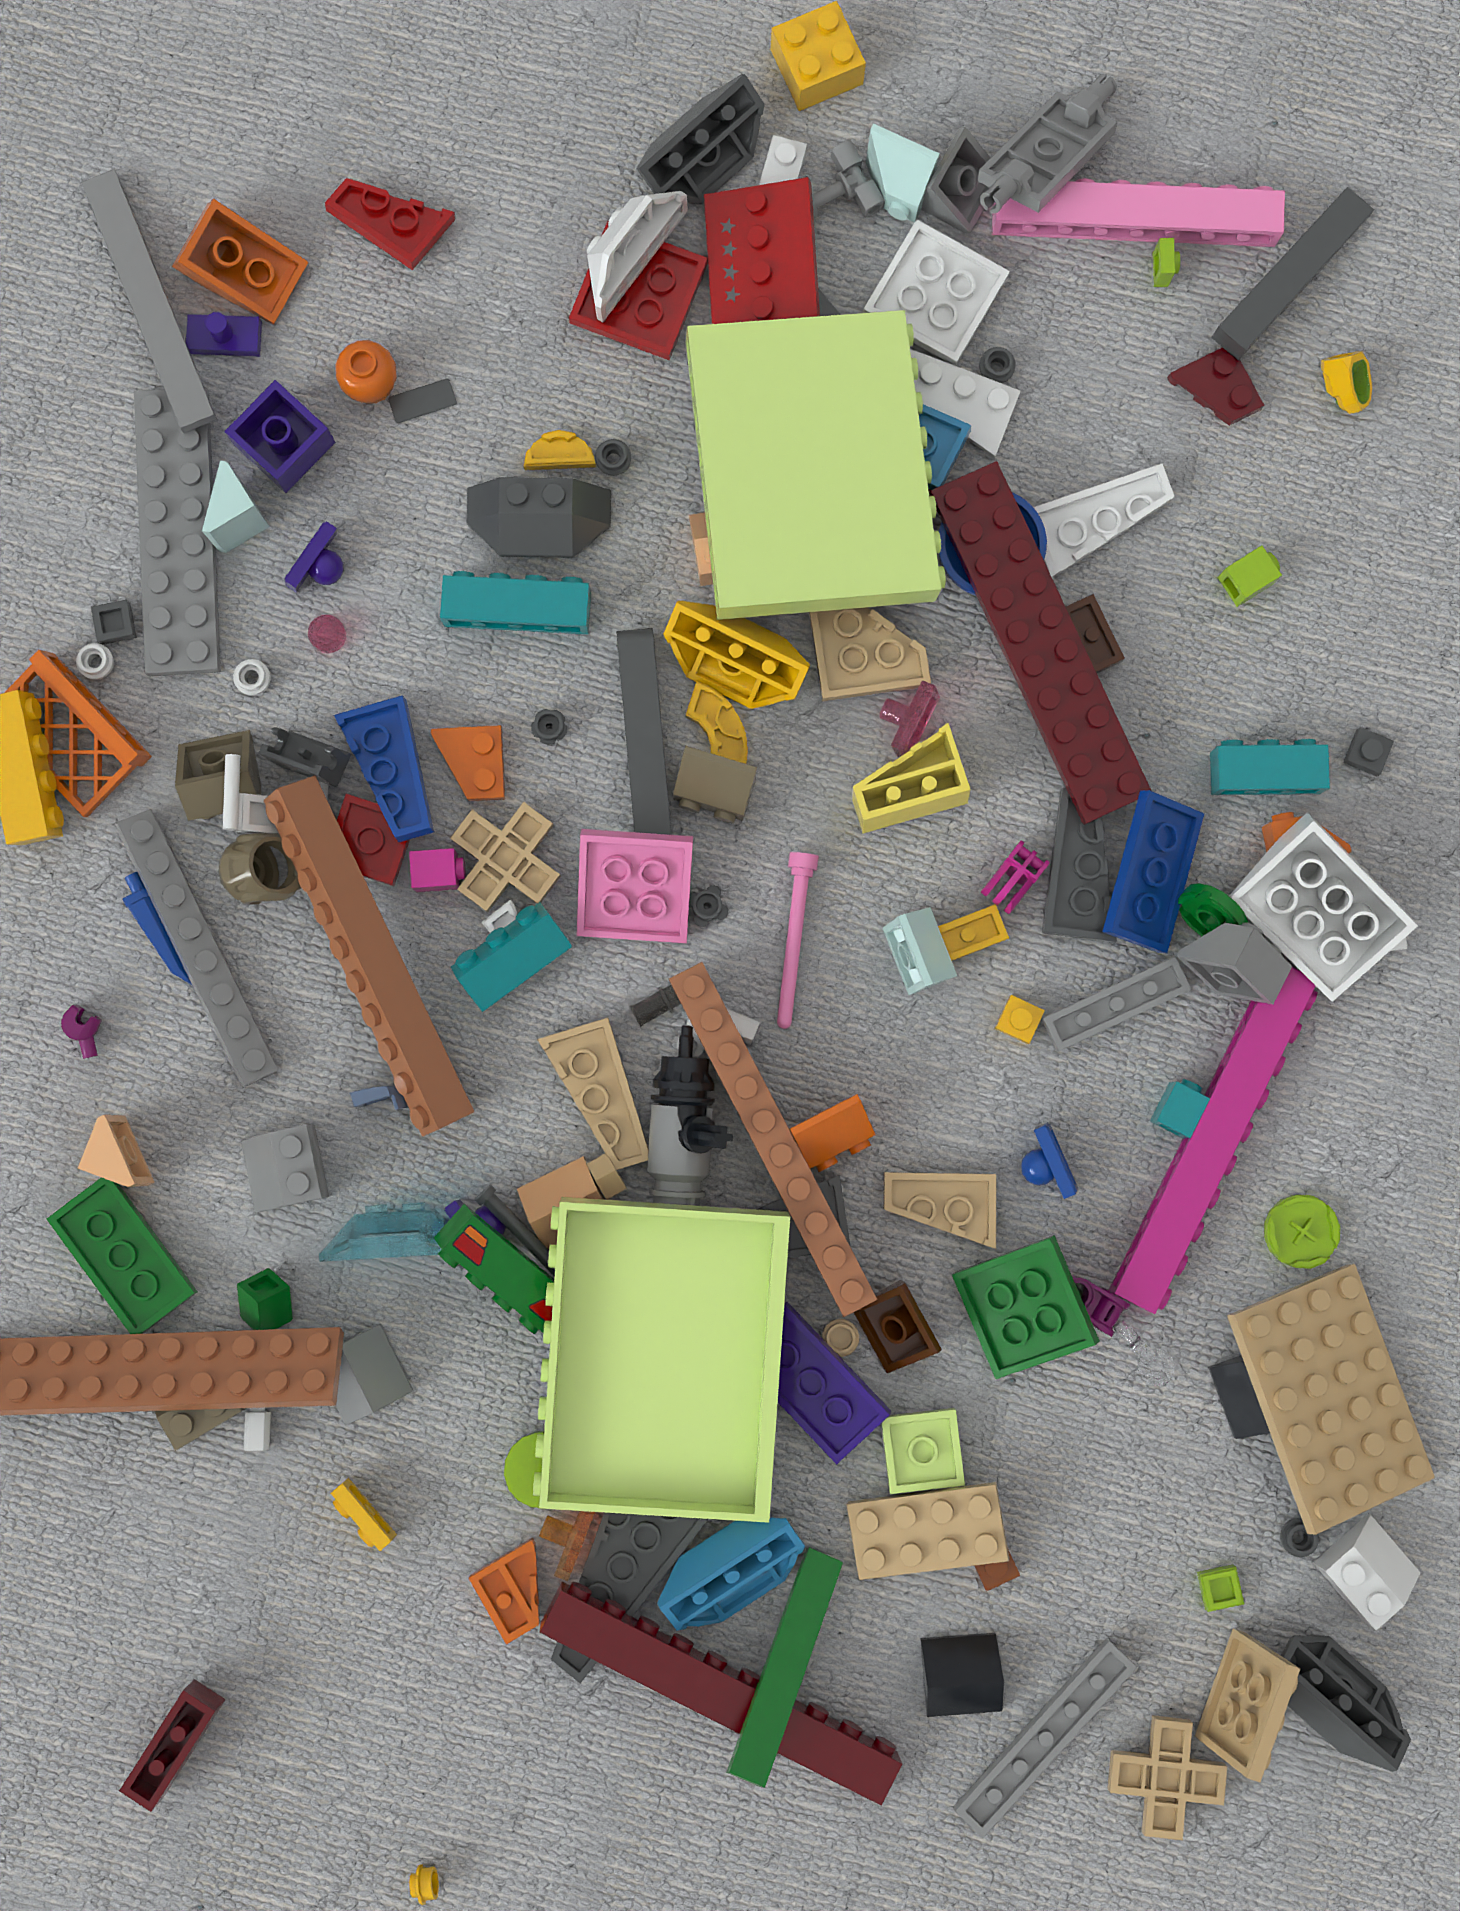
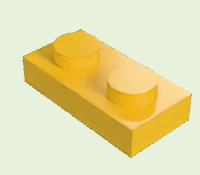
(973, 932)
(371, 1524)

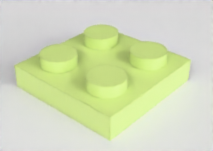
(922, 1451)

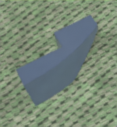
(376, 1094)

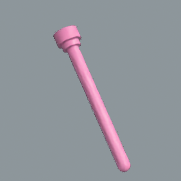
(802, 869)

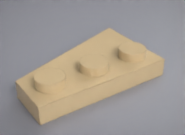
(947, 1201)

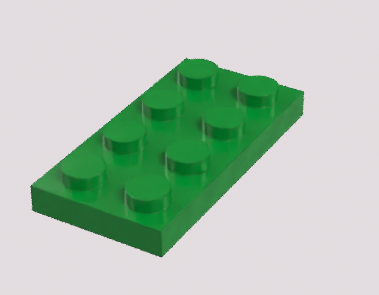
(122, 1255)

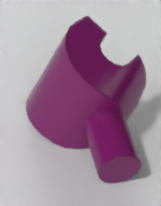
(76, 1030)

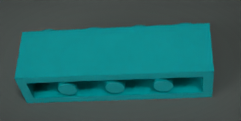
(515, 603)

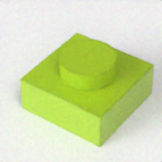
(1165, 262)

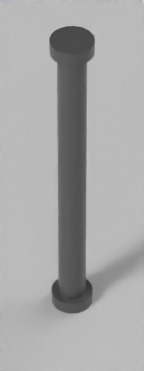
(515, 1226)

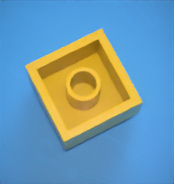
(817, 55)

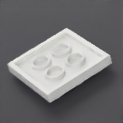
(941, 290)

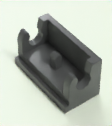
(307, 756)

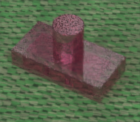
(910, 718)

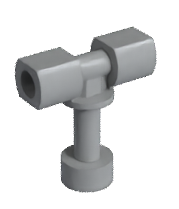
(850, 182)

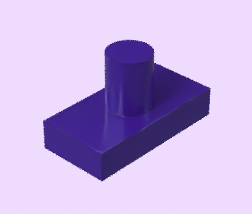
(223, 335)

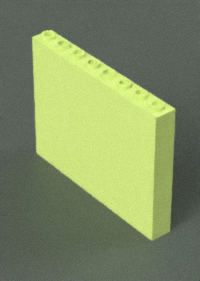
(813, 464)
(662, 1359)

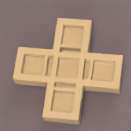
(505, 857)
(1167, 1777)

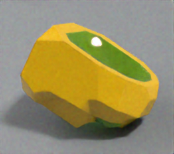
(1348, 380)

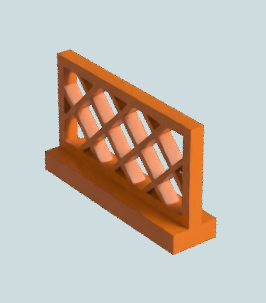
(95, 717)

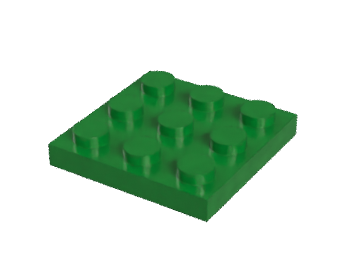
(1025, 1307)

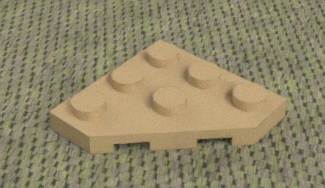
(864, 654)

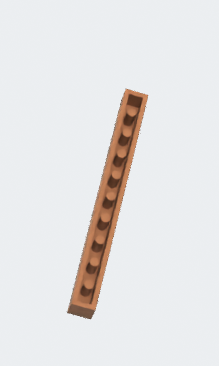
(367, 955)
(772, 1139)

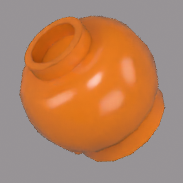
(366, 371)

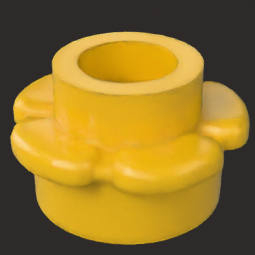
(424, 1884)

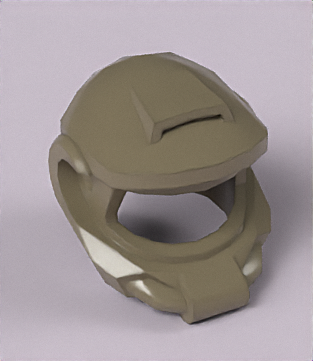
(251, 869)

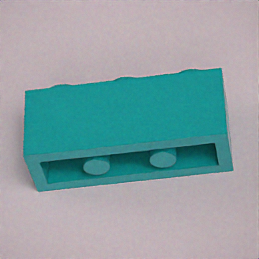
(1269, 768)
(510, 956)

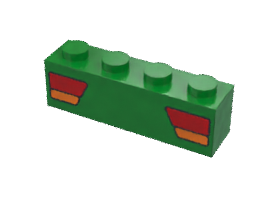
(498, 1265)

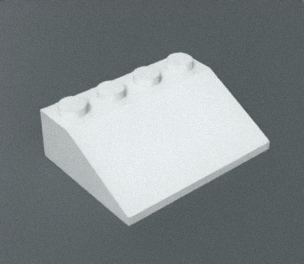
(1321, 908)

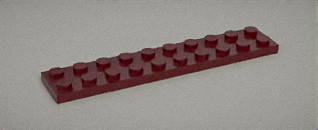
(1040, 642)

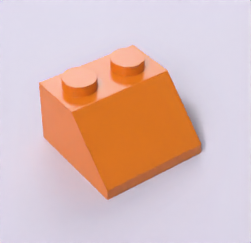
(833, 1132)

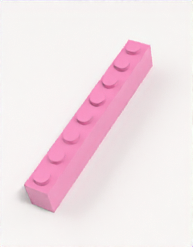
(1151, 212)

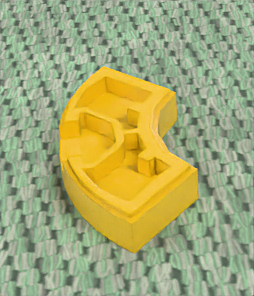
(719, 722)

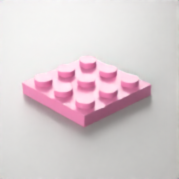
(634, 885)

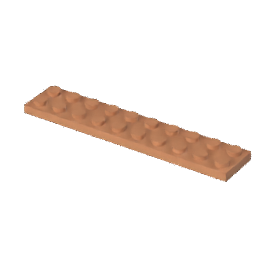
(170, 1371)

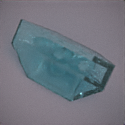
(387, 1234)

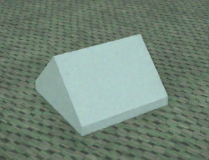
(231, 512)
(919, 950)

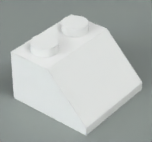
(1369, 1572)

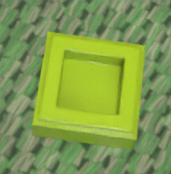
(1220, 1588)

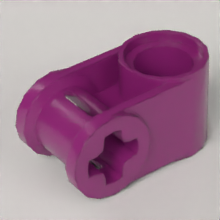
(1102, 1306)

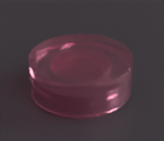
(327, 634)

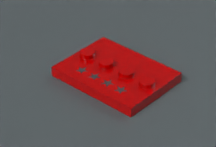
(762, 252)

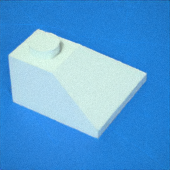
(900, 171)

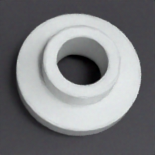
(85, 657)
(244, 669)

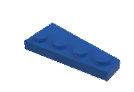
(389, 760)

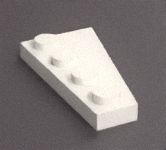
(967, 397)
(1098, 514)

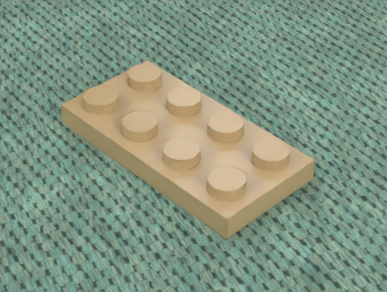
(927, 1531)

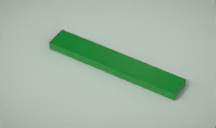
(784, 1668)

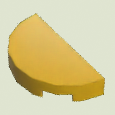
(559, 451)

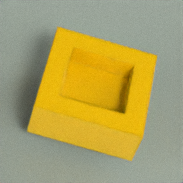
(1019, 1019)

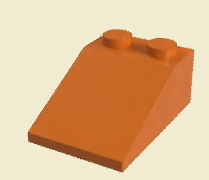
(240, 262)

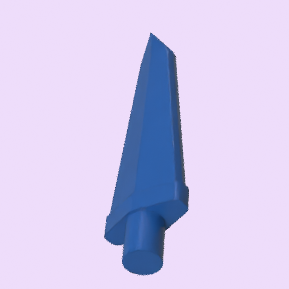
(150, 922)

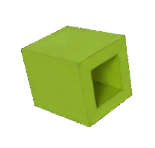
(1250, 575)

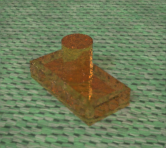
(569, 1537)

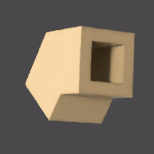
(606, 1176)

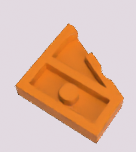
(474, 759)
(511, 1591)

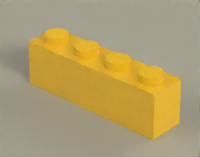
(26, 782)

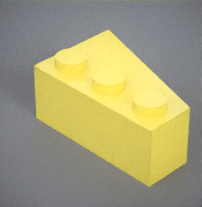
(914, 785)

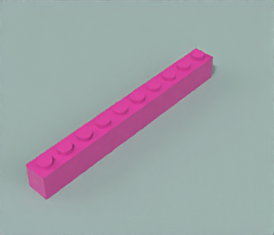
(1208, 1155)

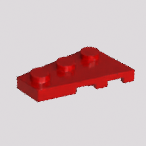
(393, 224)

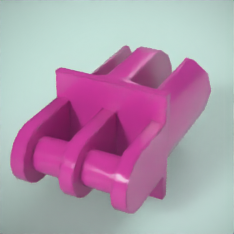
(1017, 874)

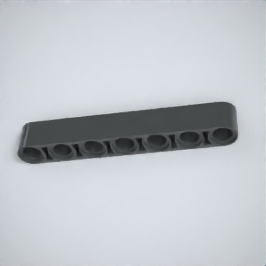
(643, 731)

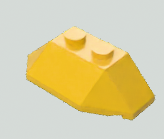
(734, 656)

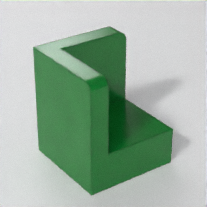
(264, 1301)

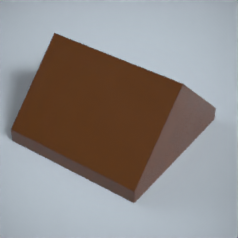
(897, 1328)

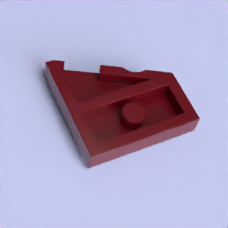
(1220, 385)

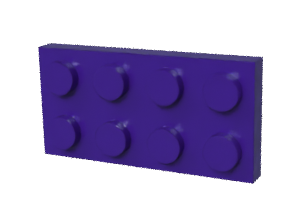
(824, 1391)

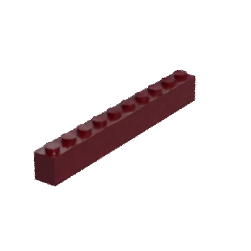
(716, 1689)

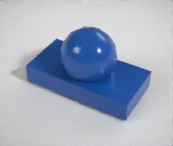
(1045, 1164)

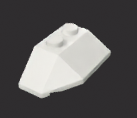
(630, 244)

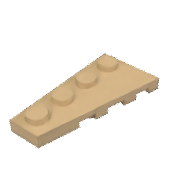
(597, 1081)

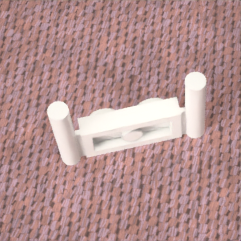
(245, 811)

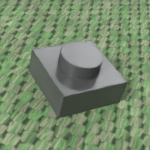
(113, 622)
(1368, 751)

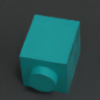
(1180, 1108)

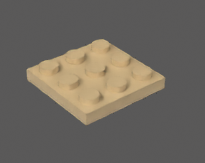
(1247, 1704)

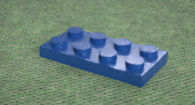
(1153, 872)

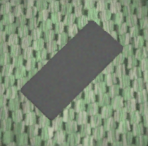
(422, 400)

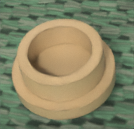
(841, 1336)

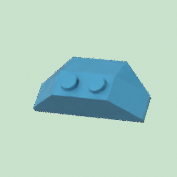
(729, 1572)

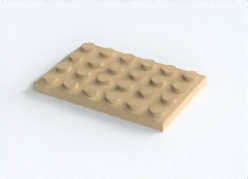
(1331, 1398)

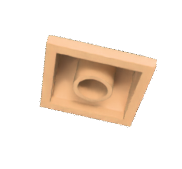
(115, 1153)
(545, 1192)

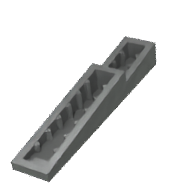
(1292, 274)

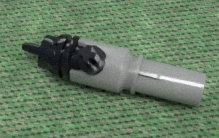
(682, 1126)

